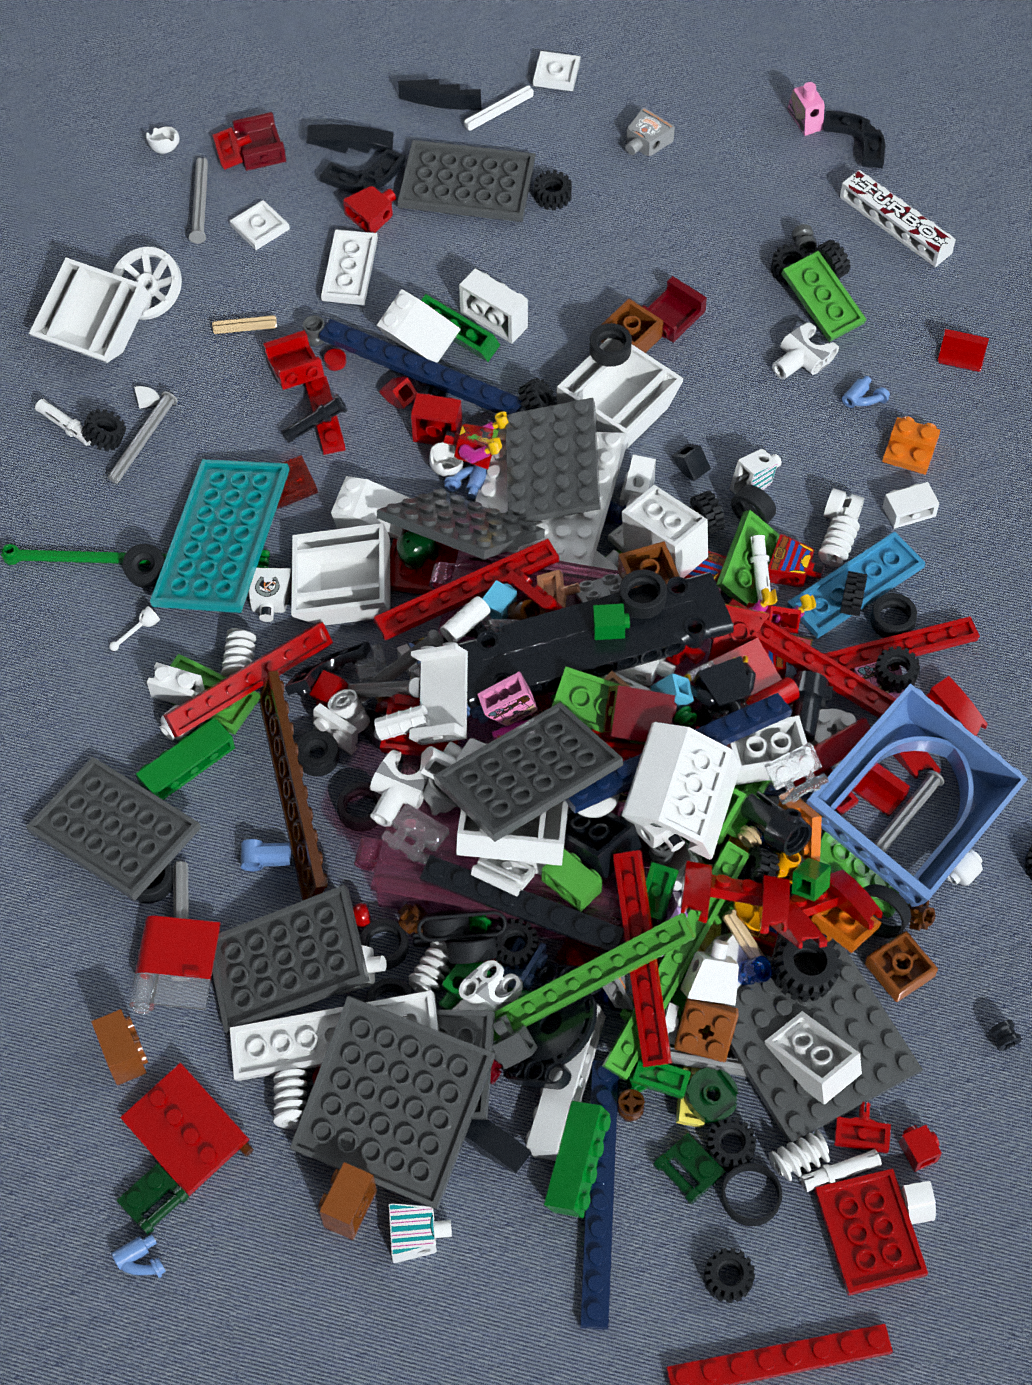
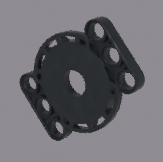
(561, 1046)

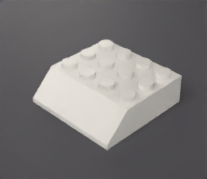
(90, 311)
(625, 395)
(341, 574)
(534, 842)

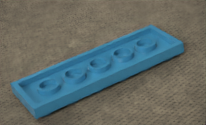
(886, 567)

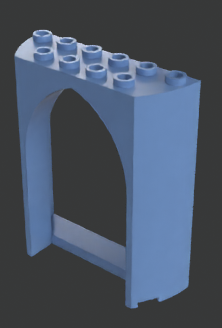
(982, 776)

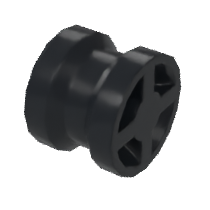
(1005, 1035)

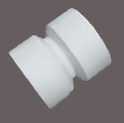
(839, 500)
(349, 707)

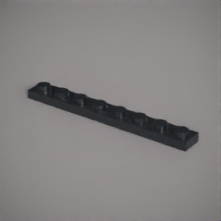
(524, 906)

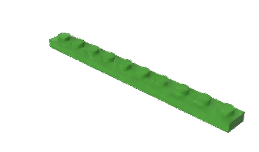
(674, 965)
(597, 973)

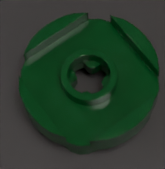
(700, 1105)

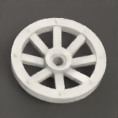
(153, 280)

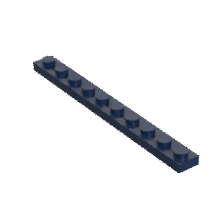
(420, 368)
(723, 730)
(600, 1211)

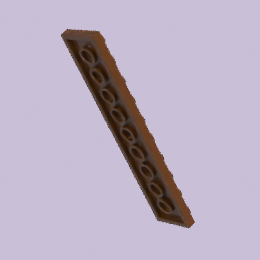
(291, 789)

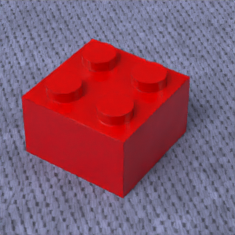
(433, 417)

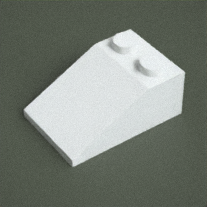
(417, 327)
(359, 503)
(815, 1057)

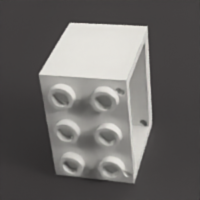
(662, 518)

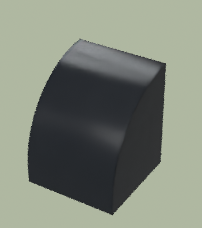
(691, 461)

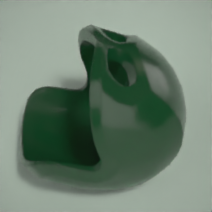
(415, 549)

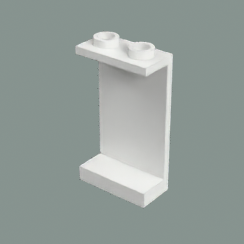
(442, 693)

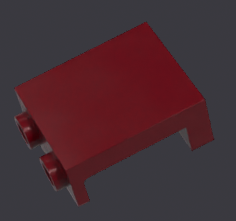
(265, 146)
(677, 308)
(634, 710)

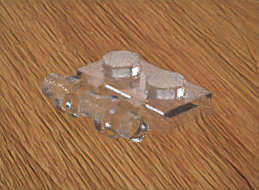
(792, 767)
(420, 828)

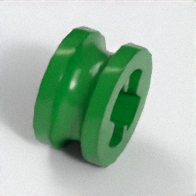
(685, 717)

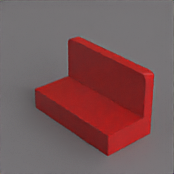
(963, 350)
(882, 789)

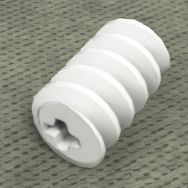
(838, 541)
(238, 650)
(431, 968)
(288, 1098)
(800, 1155)

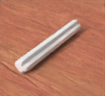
(498, 108)

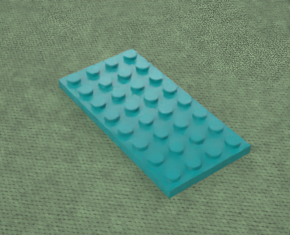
(220, 536)

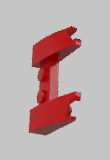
(959, 707)
(844, 893)
(771, 895)

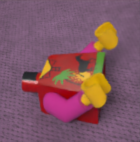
(478, 443)
(783, 617)

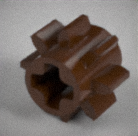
(921, 916)
(411, 917)

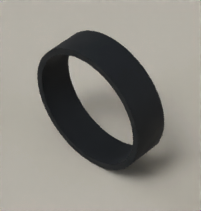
(895, 900)
(757, 1168)

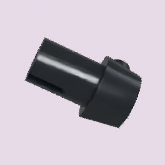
(812, 698)
(781, 828)

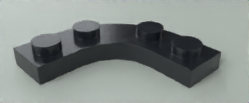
(860, 128)
(355, 181)
(304, 679)

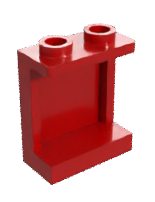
(293, 360)

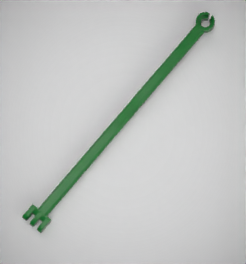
(20, 555)

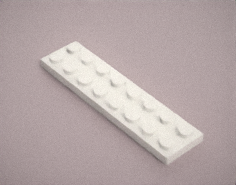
(304, 1039)

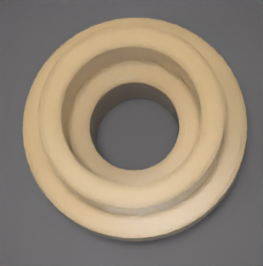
(750, 836)

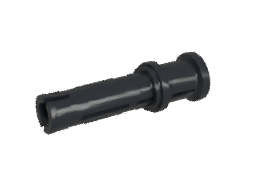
(322, 414)

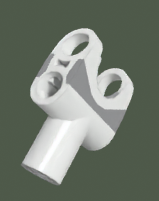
(803, 352)
(395, 789)
(488, 993)

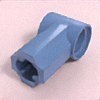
(258, 854)

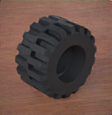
(801, 984)

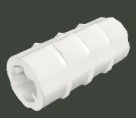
(465, 620)
(401, 721)

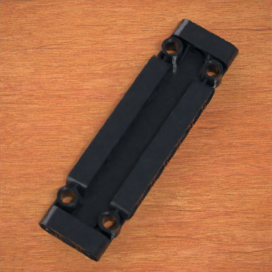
(566, 638)

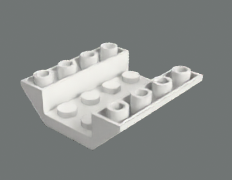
(683, 785)

